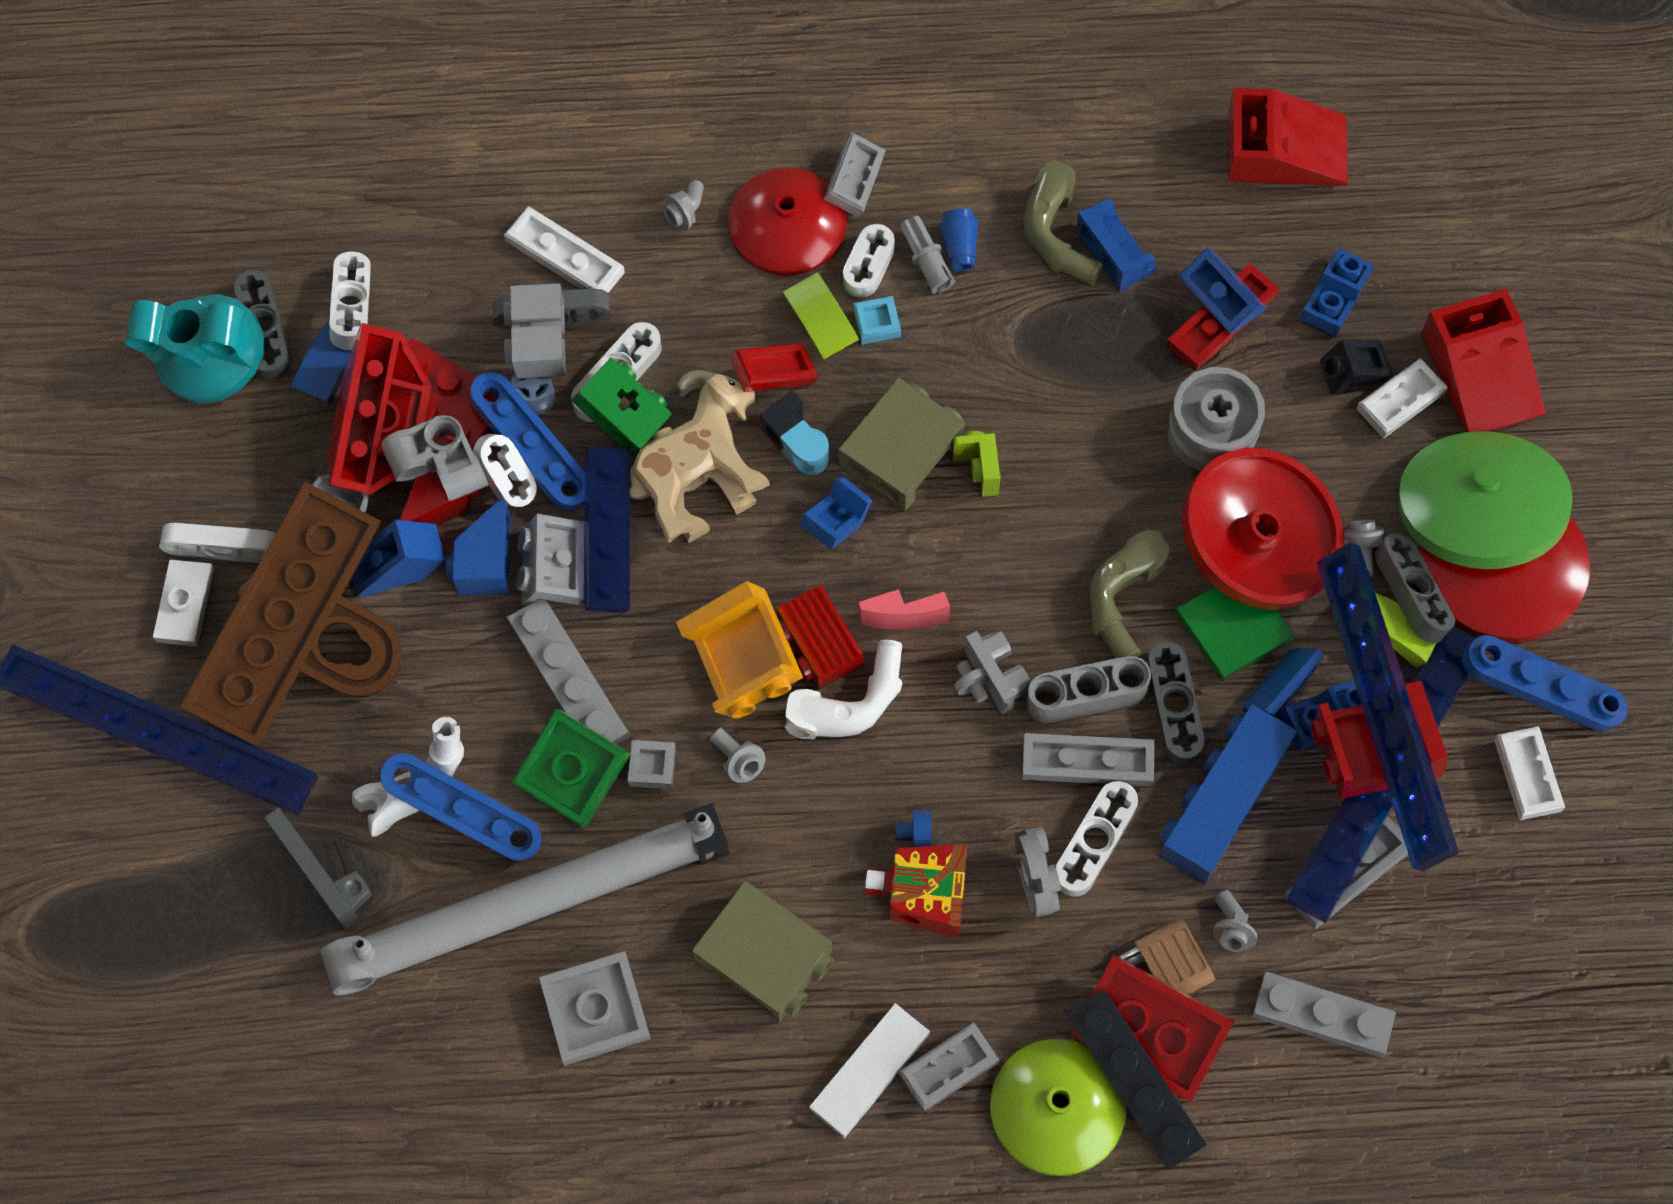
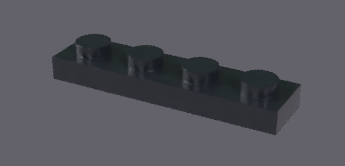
(1136, 1079)

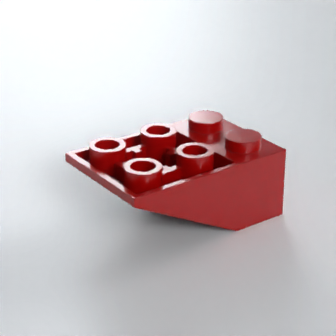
(1284, 140)
(1484, 362)

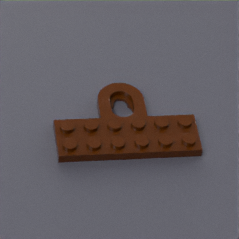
(285, 612)

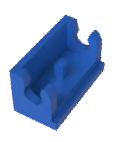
(1113, 246)

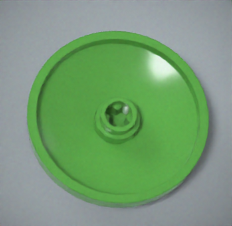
(1485, 500)

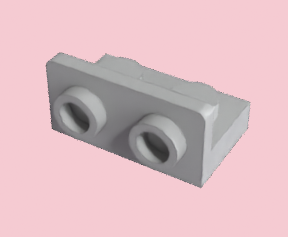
(551, 560)

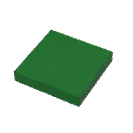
(1232, 632)
(571, 768)

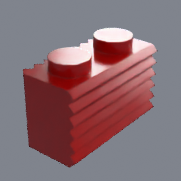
(819, 638)

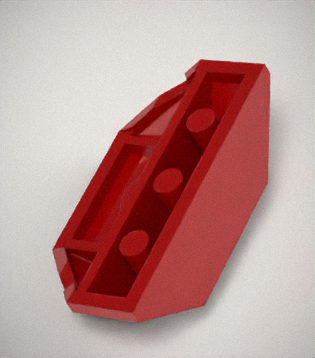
(378, 395)

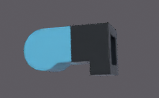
(796, 440)

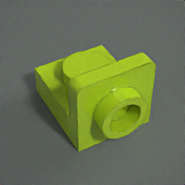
(982, 452)

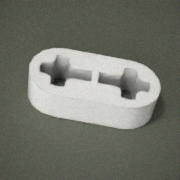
(861, 257)
(512, 465)

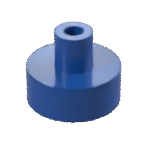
(918, 831)

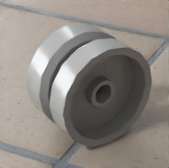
(1213, 415)

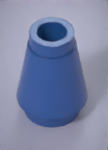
(959, 235)

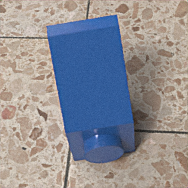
(483, 555)
(398, 557)

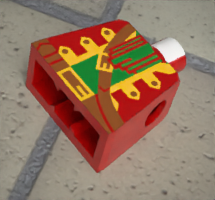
(924, 887)

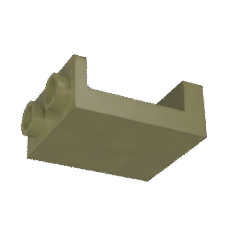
(900, 442)
(764, 951)

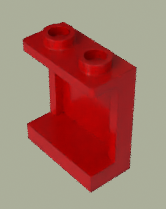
(1351, 751)

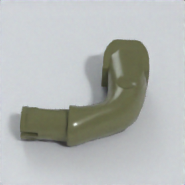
(1049, 194)
(1140, 558)

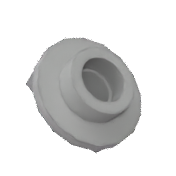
(681, 206)
(1366, 536)
(740, 758)
(1234, 932)

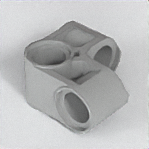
(415, 453)

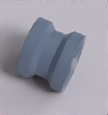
(543, 400)

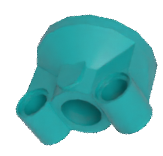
(213, 362)

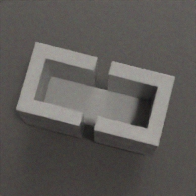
(536, 330)

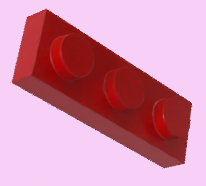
(1204, 335)

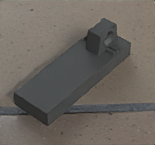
(341, 896)

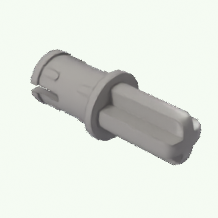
(927, 255)

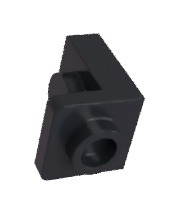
(1355, 363)

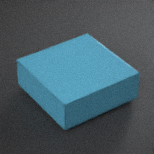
(877, 320)

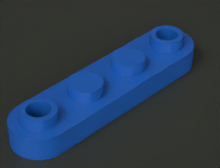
(536, 444)
(1544, 683)
(460, 807)

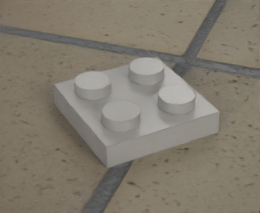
(594, 1008)

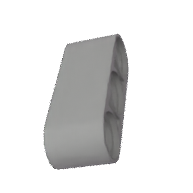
(1101, 675)

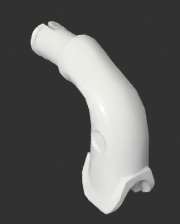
(814, 716)
(444, 754)

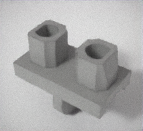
(983, 655)

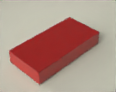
(773, 367)

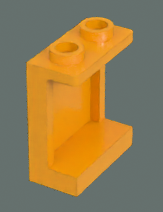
(742, 649)

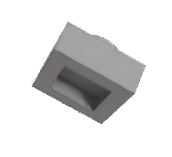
(651, 764)

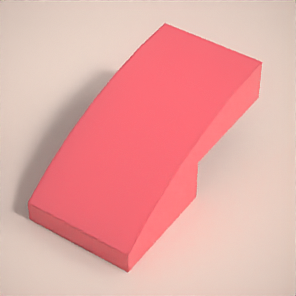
(891, 613)

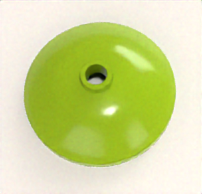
(1050, 1137)

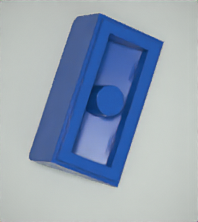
(1221, 290)
(1284, 681)

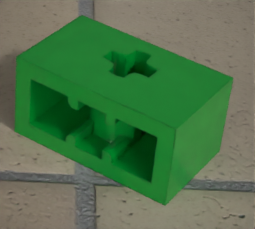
(603, 394)

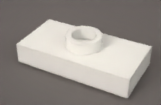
(1402, 398)
(183, 603)
(1529, 773)

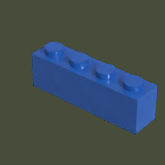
(1227, 793)

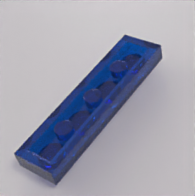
(607, 529)

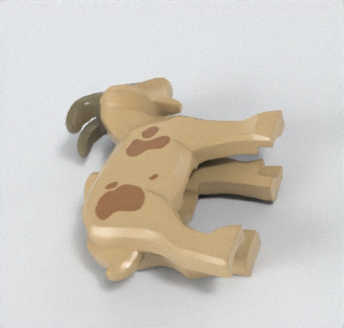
(694, 453)

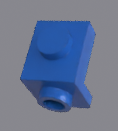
(837, 514)

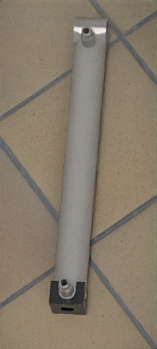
(358, 961)

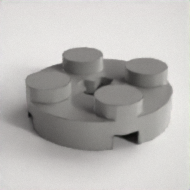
(1037, 878)

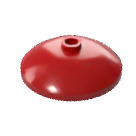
(782, 239)

